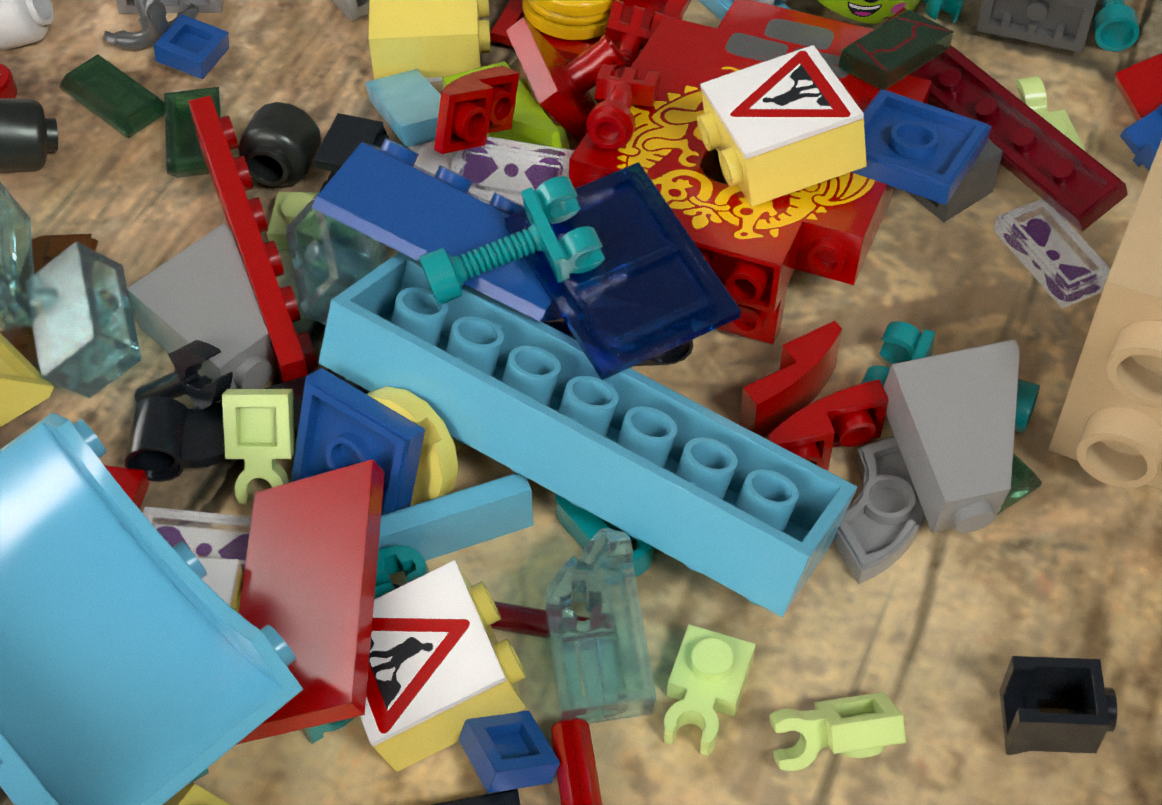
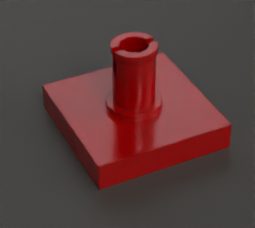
(560, 85)

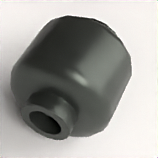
(25, 135)
(279, 144)

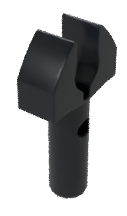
(185, 378)

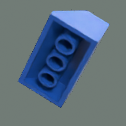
(423, 211)

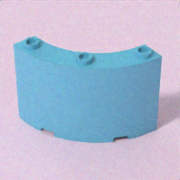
(110, 642)

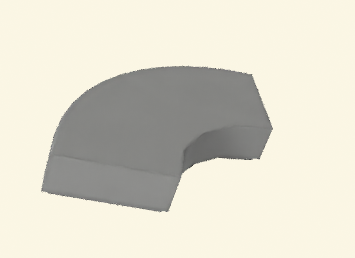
(884, 514)

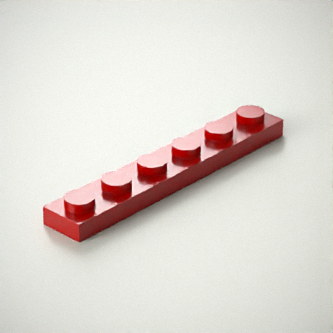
(247, 221)

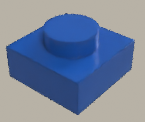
(191, 46)
(508, 751)

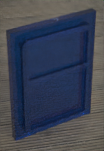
(648, 289)

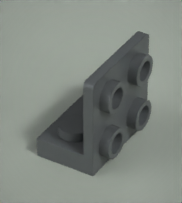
(1045, 22)

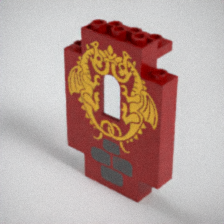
(760, 246)

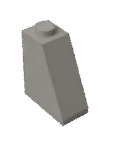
(211, 300)
(957, 431)

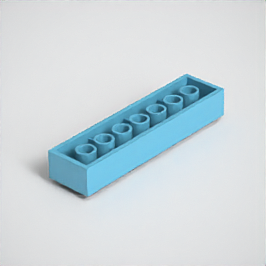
(606, 445)

